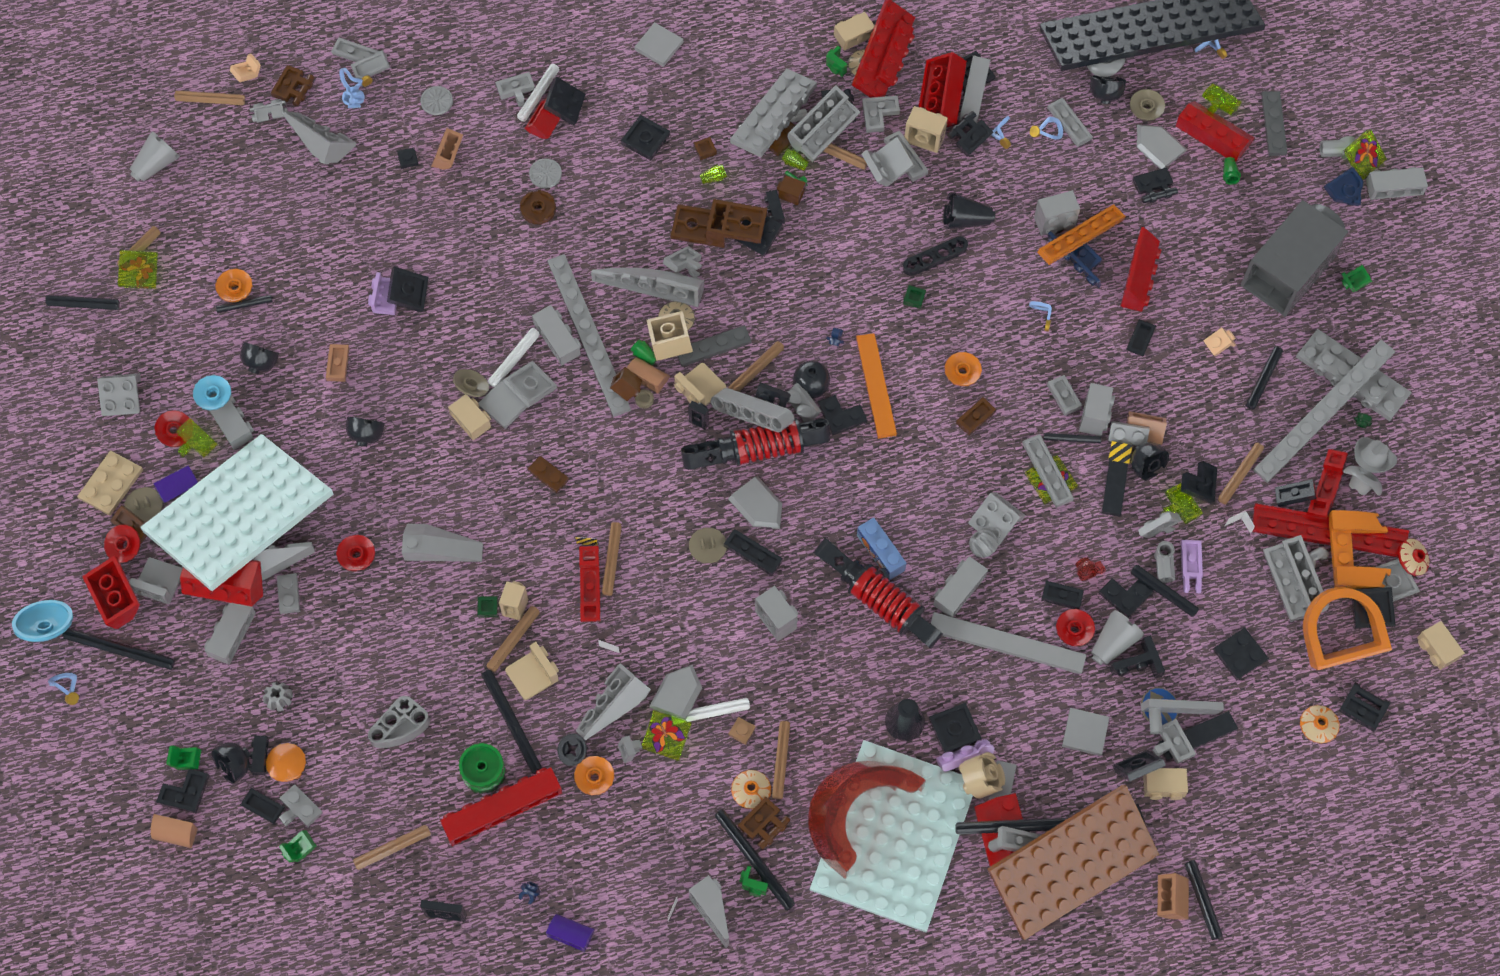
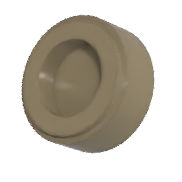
(644, 399)

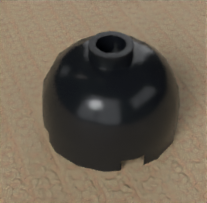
(1107, 88)
(257, 358)
(812, 378)
(364, 430)
(1148, 457)
(231, 758)

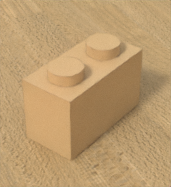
(853, 31)
(469, 416)
(513, 600)
(1440, 645)
(1166, 783)

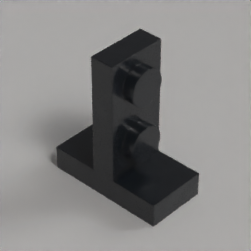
(1141, 661)

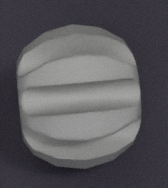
(983, 543)
(281, 690)

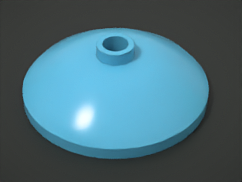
(42, 621)

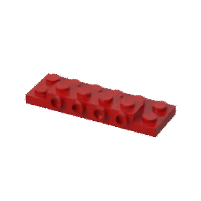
(885, 51)

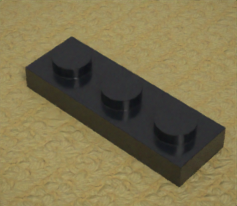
(753, 552)

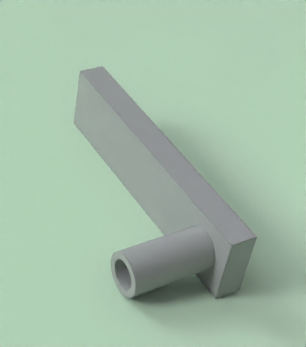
(1156, 706)
(1011, 839)

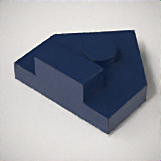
(1346, 188)

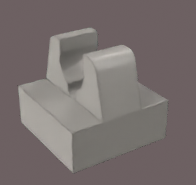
(628, 748)

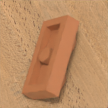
(337, 362)

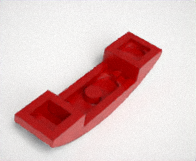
(1328, 484)
(589, 584)

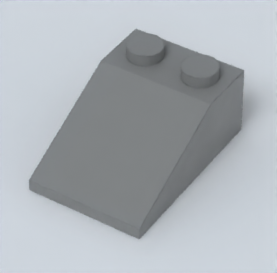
(708, 901)

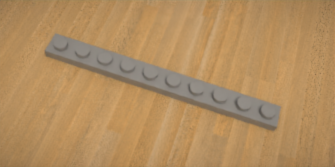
(587, 332)
(1324, 411)

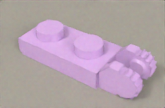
(1191, 564)
(952, 760)

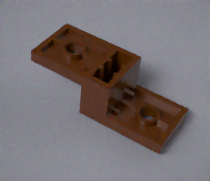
(719, 223)

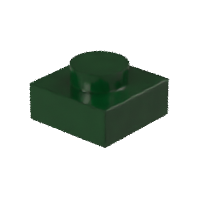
(914, 297)
(487, 606)

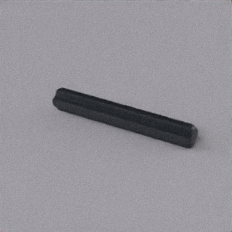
(82, 302)
(1264, 377)
(1164, 590)
(1203, 900)

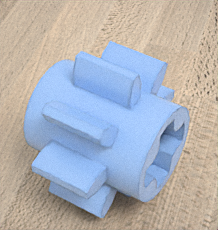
(353, 97)

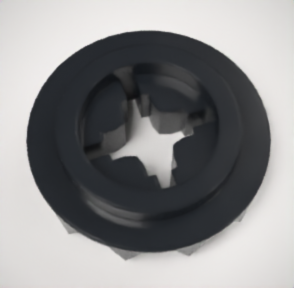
(564, 749)

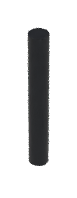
(243, 304)
(1071, 438)

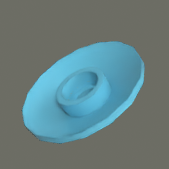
(208, 386)

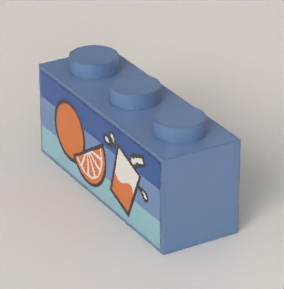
(881, 548)

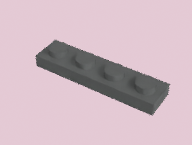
(1274, 123)
(716, 345)

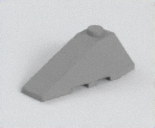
(317, 138)
(431, 543)
(276, 559)
(622, 694)

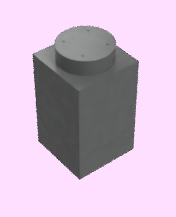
(1295, 256)

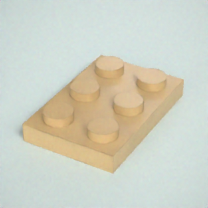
(110, 483)

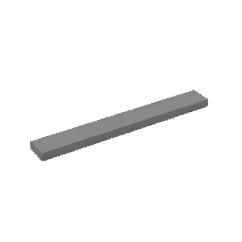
(1009, 643)

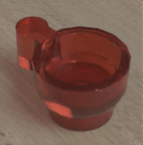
(1085, 566)

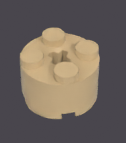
(982, 775)

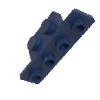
(1084, 260)

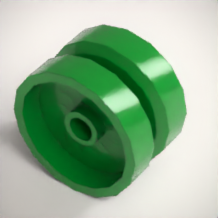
(470, 766)

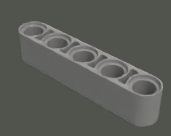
(752, 410)

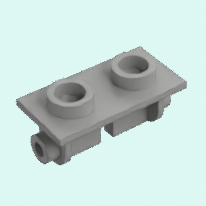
(261, 111)

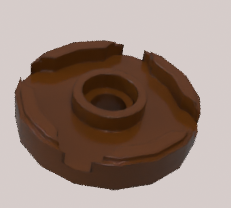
(538, 199)

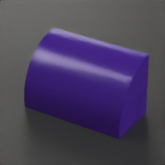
(175, 484)
(570, 932)

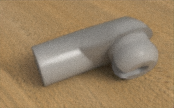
(1318, 553)

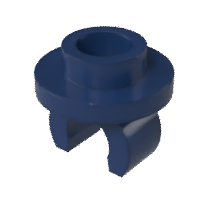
(835, 337)
(531, 889)

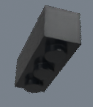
(774, 206)
(259, 755)

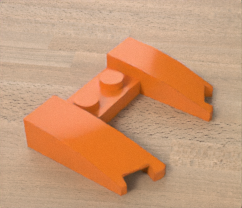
(1341, 526)

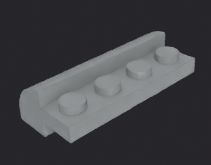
(823, 124)
(1294, 576)

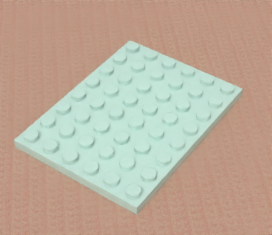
(236, 511)
(899, 843)

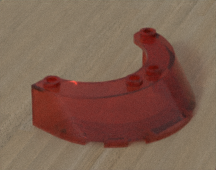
(834, 799)

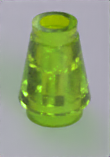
(794, 159)
(713, 174)

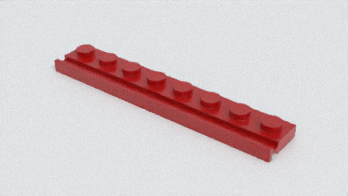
(1315, 529)

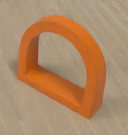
(1379, 645)

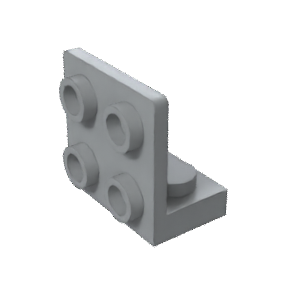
(889, 162)
(119, 394)
(996, 515)
(157, 580)

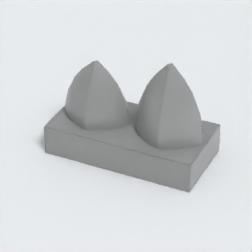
(803, 403)

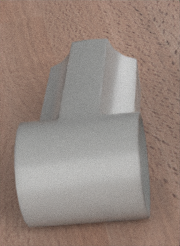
(1335, 148)
(1165, 563)

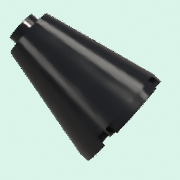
(965, 212)
(905, 720)

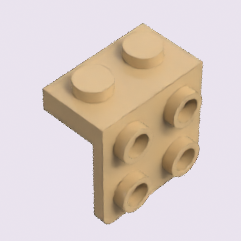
(699, 384)
(533, 672)

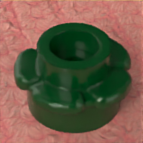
(1363, 420)

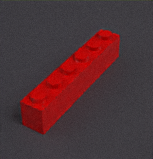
(501, 806)

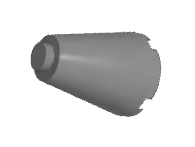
(152, 158)
(1115, 638)

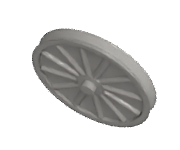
(436, 100)
(545, 173)

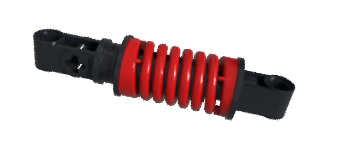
(756, 442)
(880, 595)

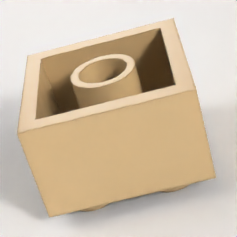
(925, 129)
(669, 335)

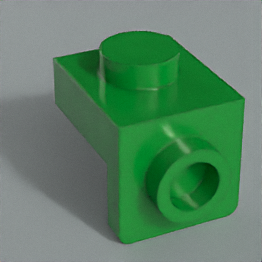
(835, 63)
(1356, 279)
(183, 758)
(298, 847)
(755, 887)

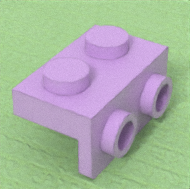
(378, 299)

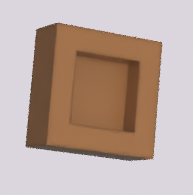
(742, 730)

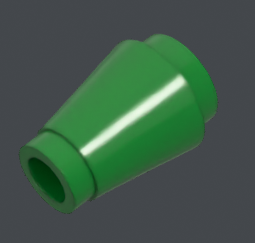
(1231, 173)
(644, 352)

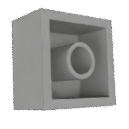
(1057, 213)
(1097, 409)
(776, 613)

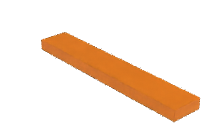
(1081, 234)
(876, 386)

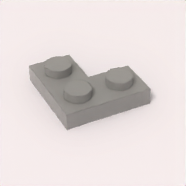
(876, 108)

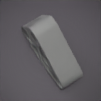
(405, 727)

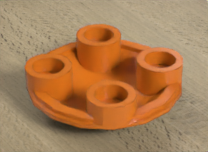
(285, 762)

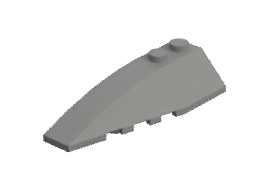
(653, 283)

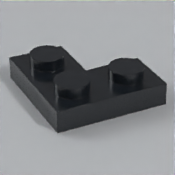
(840, 419)
(1203, 485)
(1126, 600)
(187, 797)

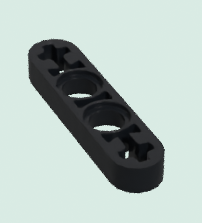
(935, 256)

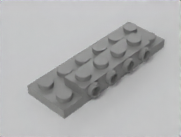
(773, 112)
(1335, 361)

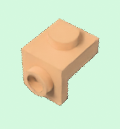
(246, 70)
(1220, 341)

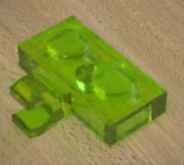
(1220, 99)
(195, 439)
(1182, 504)

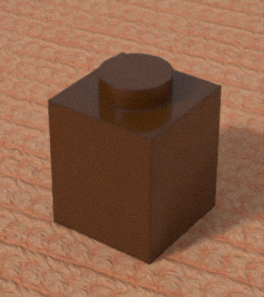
(791, 190)
(626, 384)

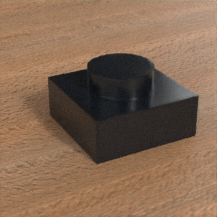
(407, 158)

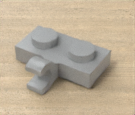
(515, 87)
(683, 259)
(1163, 523)
(1175, 742)
(299, 806)

